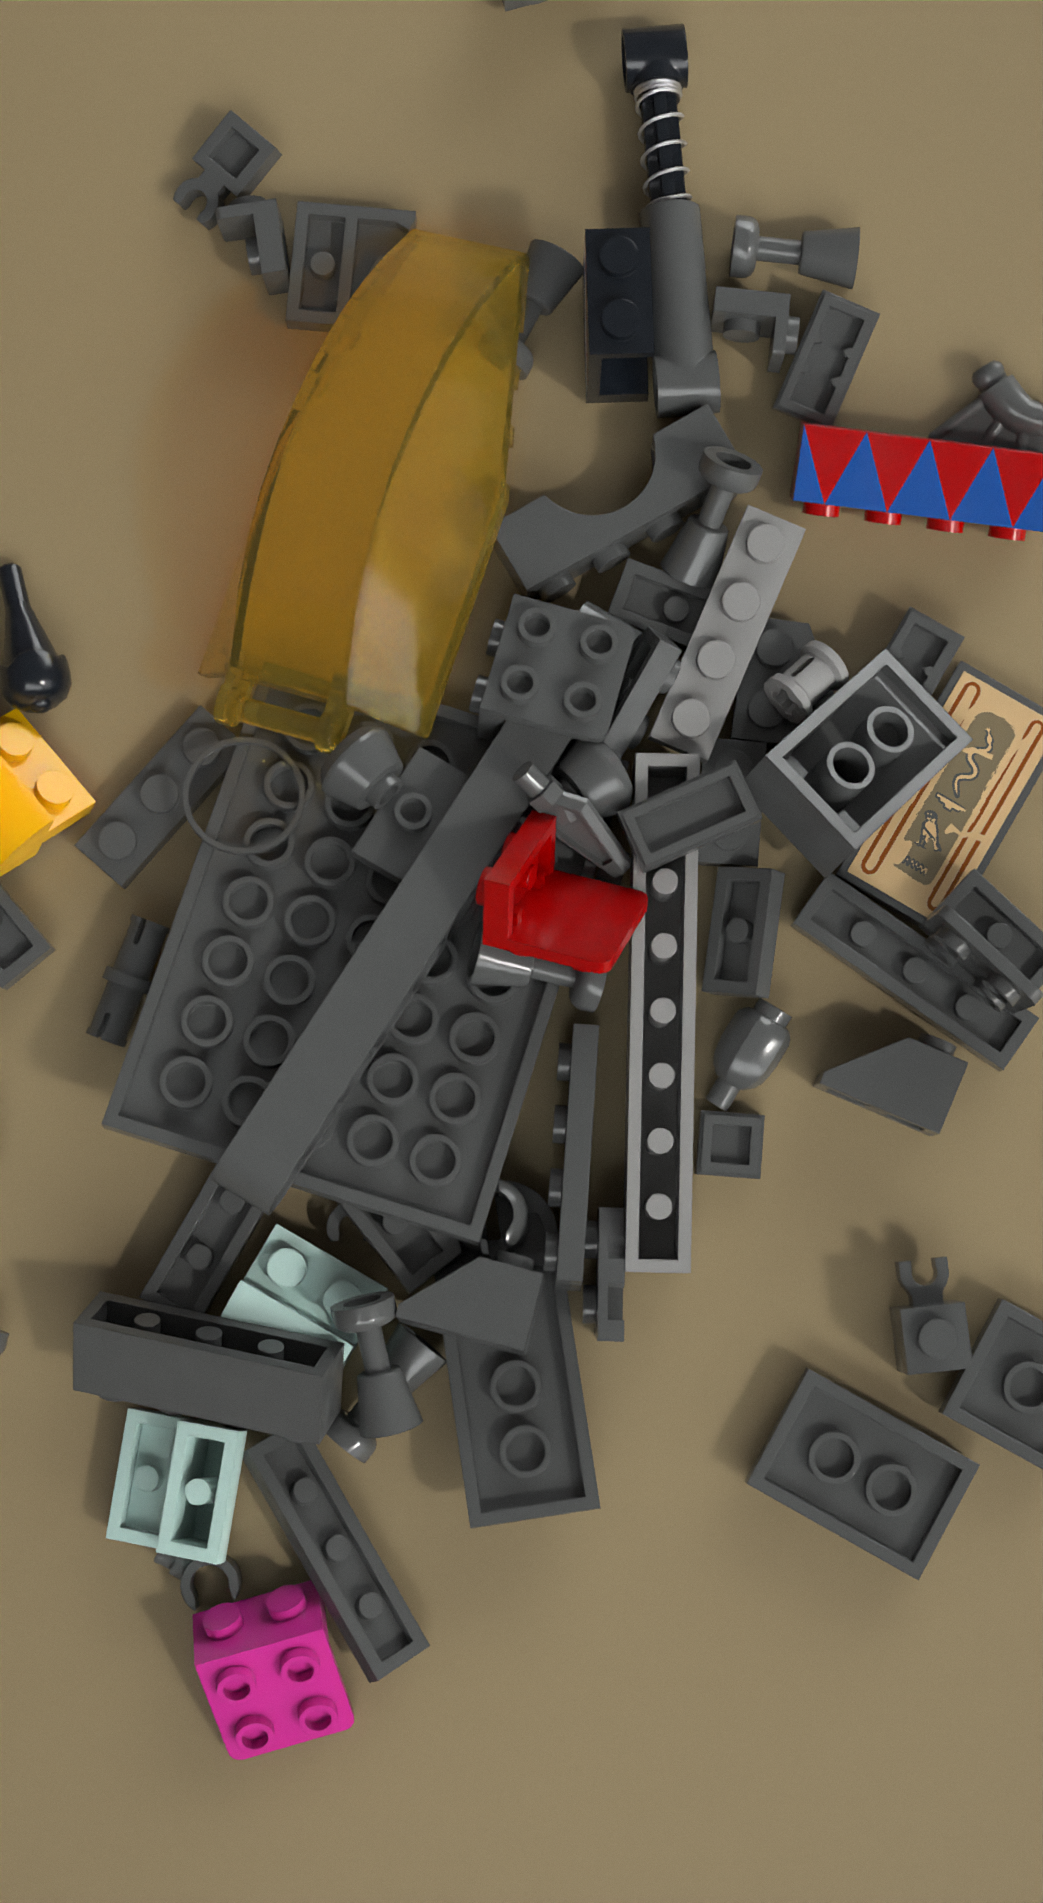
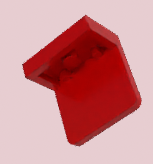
(551, 911)

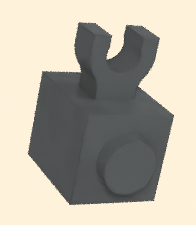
(929, 1332)

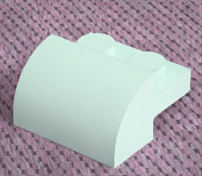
(295, 1287)
(176, 1485)

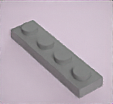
(727, 633)

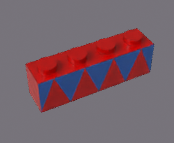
(918, 478)

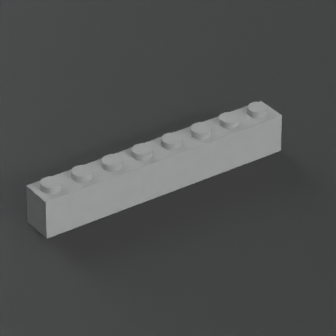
(661, 1045)

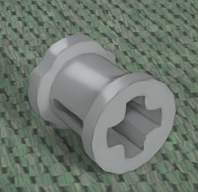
(806, 681)

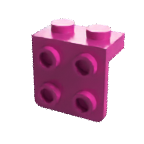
(270, 1671)

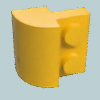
(35, 792)

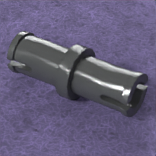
(127, 980)

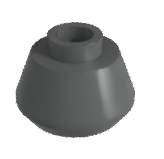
(363, 769)
(595, 774)

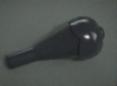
(32, 671)

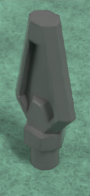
(576, 821)

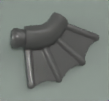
(998, 416)

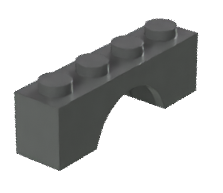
(551, 546)

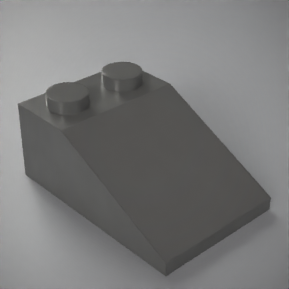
(855, 762)

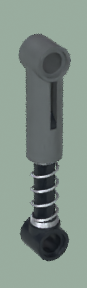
(684, 358)

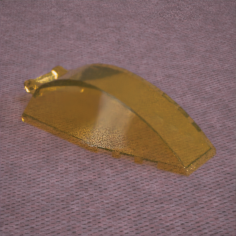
(379, 499)

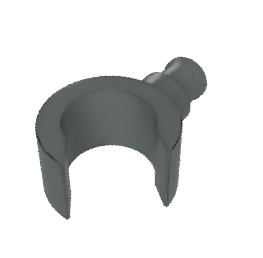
(185, 1570)

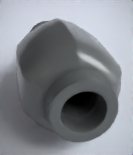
(748, 1051)

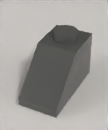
(901, 1082)
(481, 1303)

